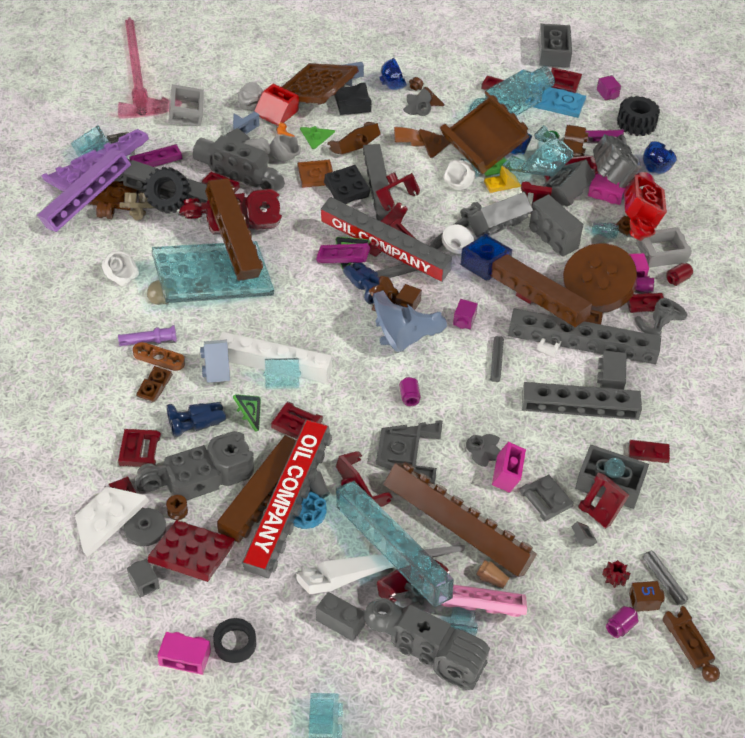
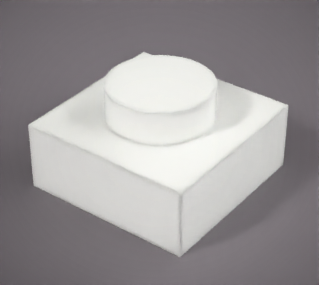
(548, 348)

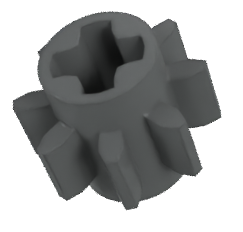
(414, 596)

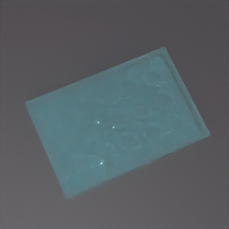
(205, 274)

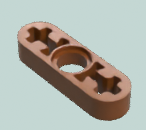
(153, 351)

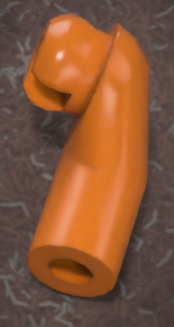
(281, 129)

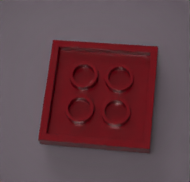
(191, 550)

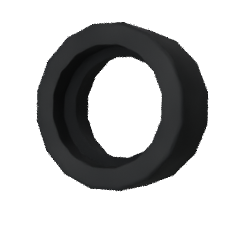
(242, 654)

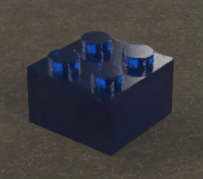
(481, 254)

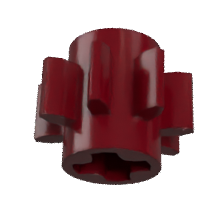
(616, 573)

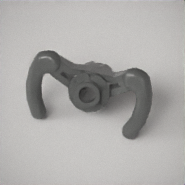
(664, 312)

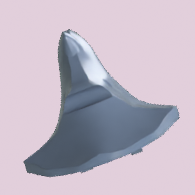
(403, 324)

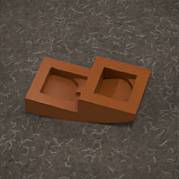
(410, 135)

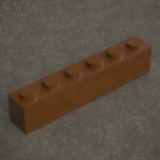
(234, 229)
(541, 290)
(256, 494)

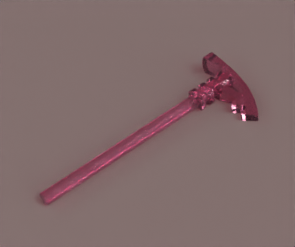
(142, 104)

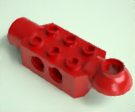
(644, 206)

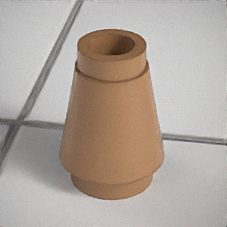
(492, 574)

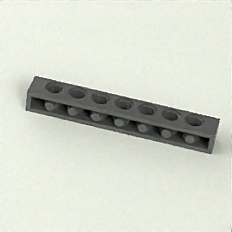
(585, 337)

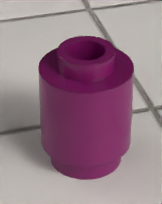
(410, 391)
(622, 621)

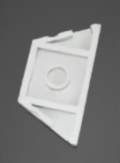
(106, 516)

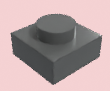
(583, 534)

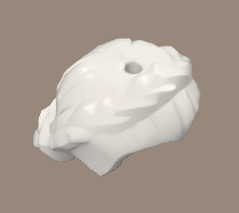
(459, 174)
(122, 269)

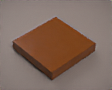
(313, 172)

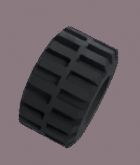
(638, 115)
(157, 180)

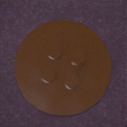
(601, 276)

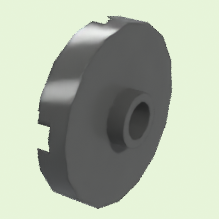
(148, 534)

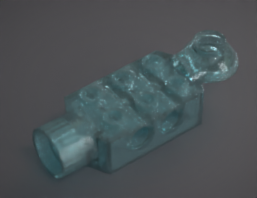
(520, 90)

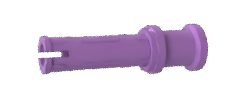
(157, 335)

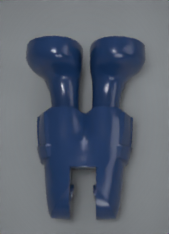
(362, 278)
(200, 414)

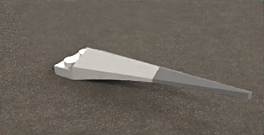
(340, 572)

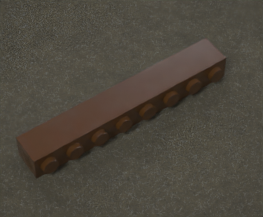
(460, 519)

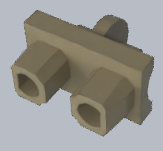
(131, 202)

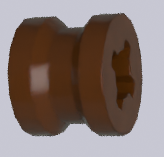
(105, 210)
(181, 507)

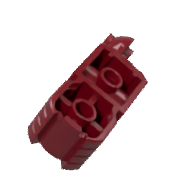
(249, 206)

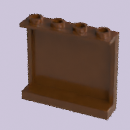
(486, 133)

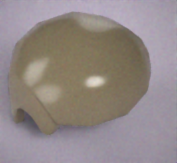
(155, 293)

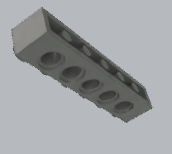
(581, 400)

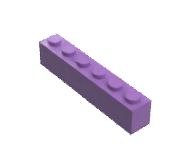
(84, 190)

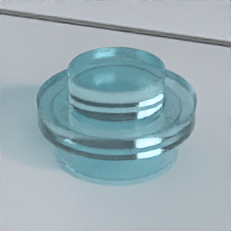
(614, 467)

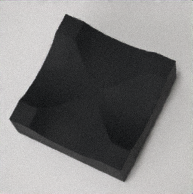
(353, 99)
(347, 184)

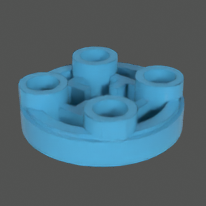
(312, 512)

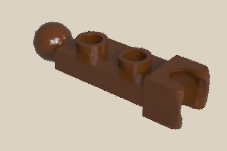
(692, 643)

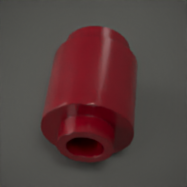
(679, 273)

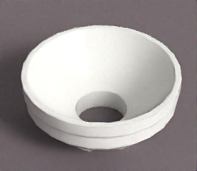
(458, 234)

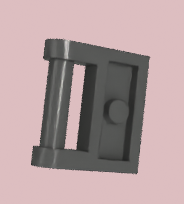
(550, 493)

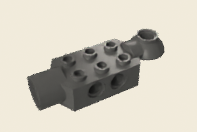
(238, 162)

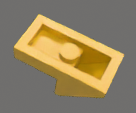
(504, 181)

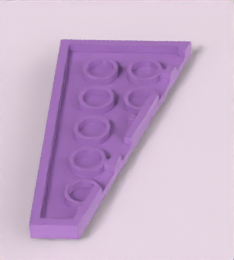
(68, 175)

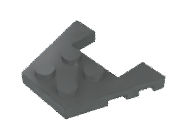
(401, 445)

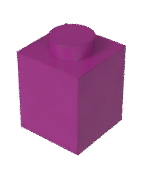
(608, 87)
(465, 314)

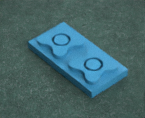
(562, 102)

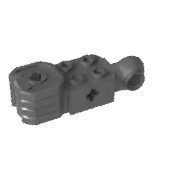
(616, 160)
(200, 470)
(453, 652)

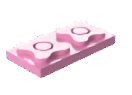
(490, 600)

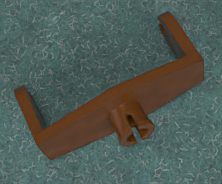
(356, 139)

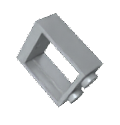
(177, 114)
(664, 258)

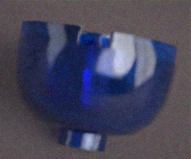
(392, 75)
(657, 158)

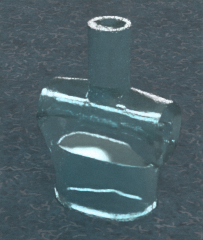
(464, 620)

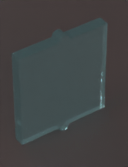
(282, 373)

